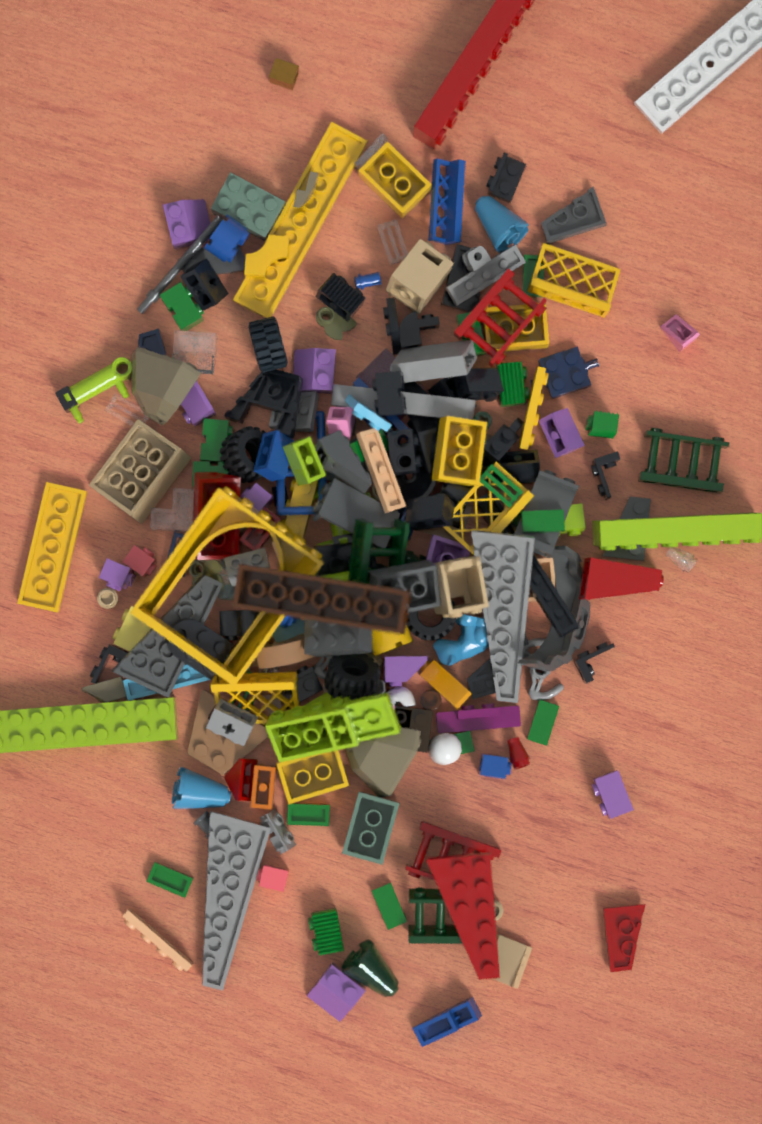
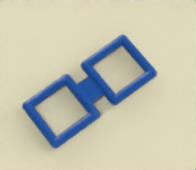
(302, 510)

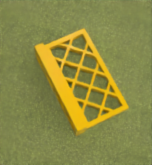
(567, 296)
(504, 517)
(259, 682)

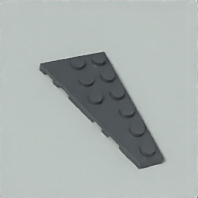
(150, 659)

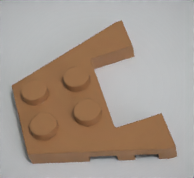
(216, 749)

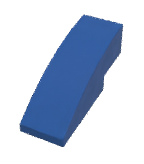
(447, 1021)

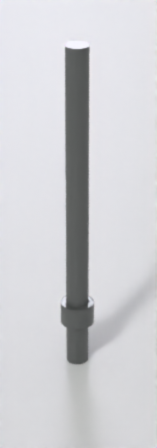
(154, 294)

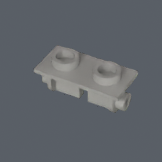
(283, 838)

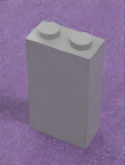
(435, 361)

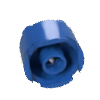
(227, 238)

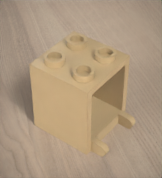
(419, 276)
(461, 578)

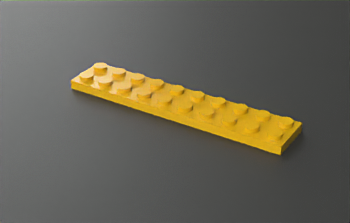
(333, 163)

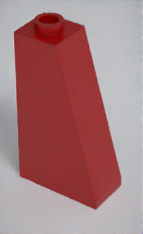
(611, 578)

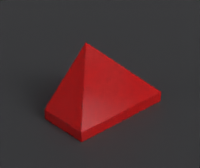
(241, 779)

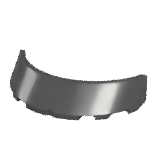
(557, 650)

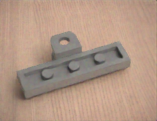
(483, 271)

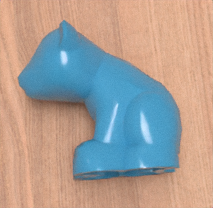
(470, 643)

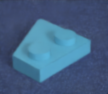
(362, 411)

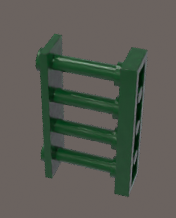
(691, 481)
(362, 548)
(430, 933)

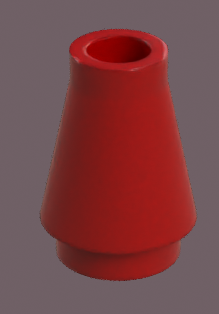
(518, 754)

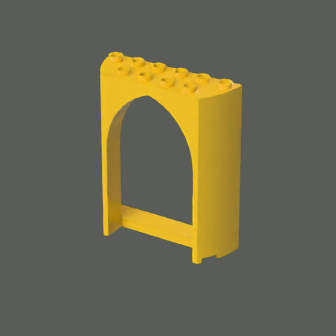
(221, 514)

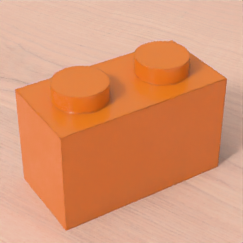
(263, 787)

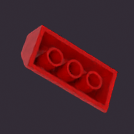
(204, 488)

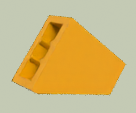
(444, 683)

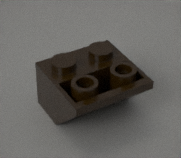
(417, 720)

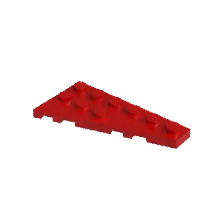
(469, 896)

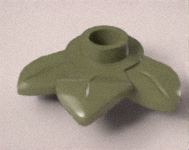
(335, 325)
(209, 568)

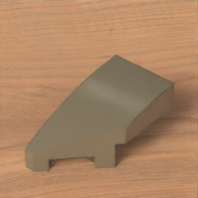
(303, 197)
(107, 690)

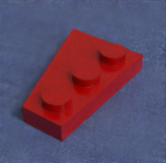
(622, 933)

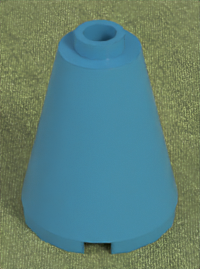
(500, 223)
(198, 791)

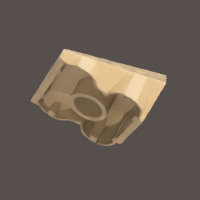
(512, 960)

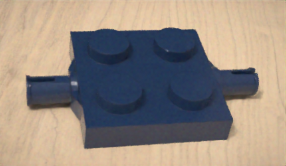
(566, 372)

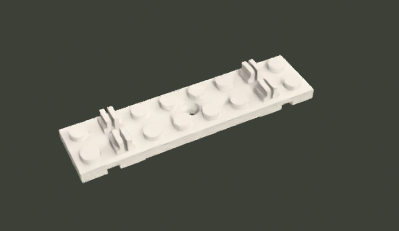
(693, 79)

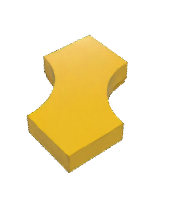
(274, 249)

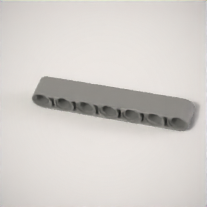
(416, 403)

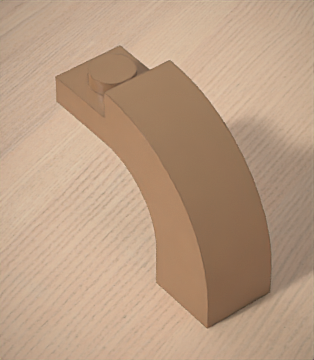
(281, 653)

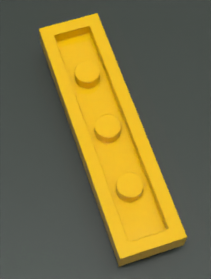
(531, 416)

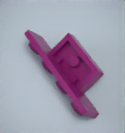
(478, 719)

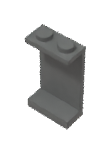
(549, 494)
(345, 504)

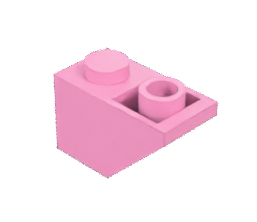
(341, 419)

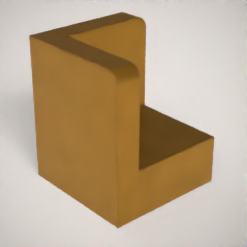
(284, 74)

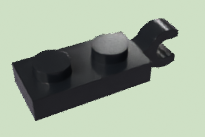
(502, 441)

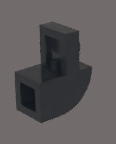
(411, 327)

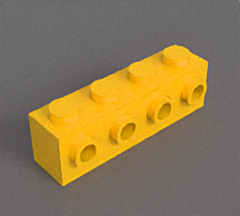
(302, 496)

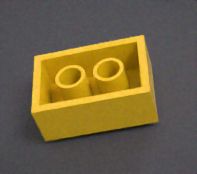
(394, 180)
(532, 337)
(459, 451)
(312, 775)

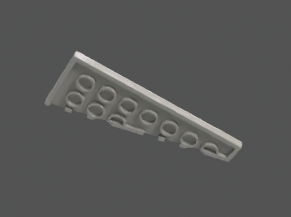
(507, 578)
(232, 868)

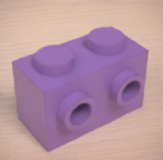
(561, 432)
(258, 496)
(117, 575)
(612, 794)

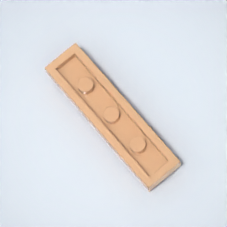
(380, 470)
(164, 947)

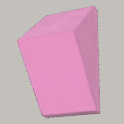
(679, 332)

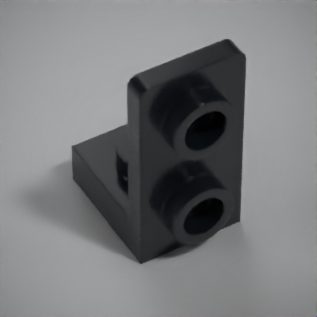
(607, 461)
(105, 656)
(586, 670)

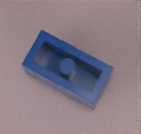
(271, 458)
(494, 766)

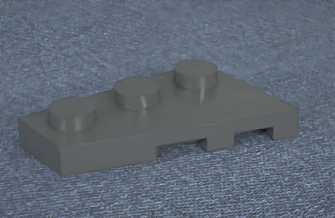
(577, 218)
(219, 266)
(634, 508)

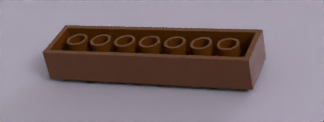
(322, 599)

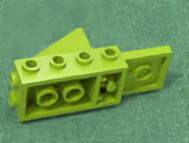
(330, 725)

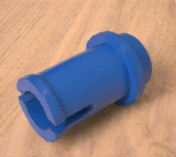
(367, 280)

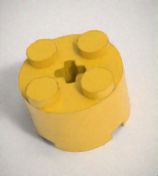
(388, 641)

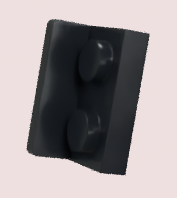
(506, 178)
(306, 684)

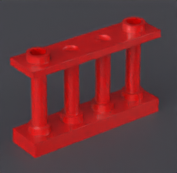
(492, 298)
(448, 840)

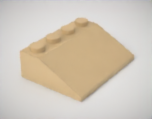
(140, 471)

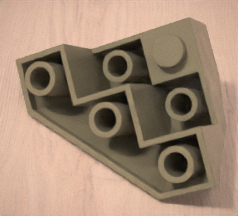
(160, 383)
(384, 760)

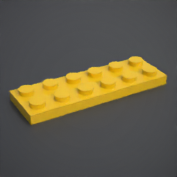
(52, 547)

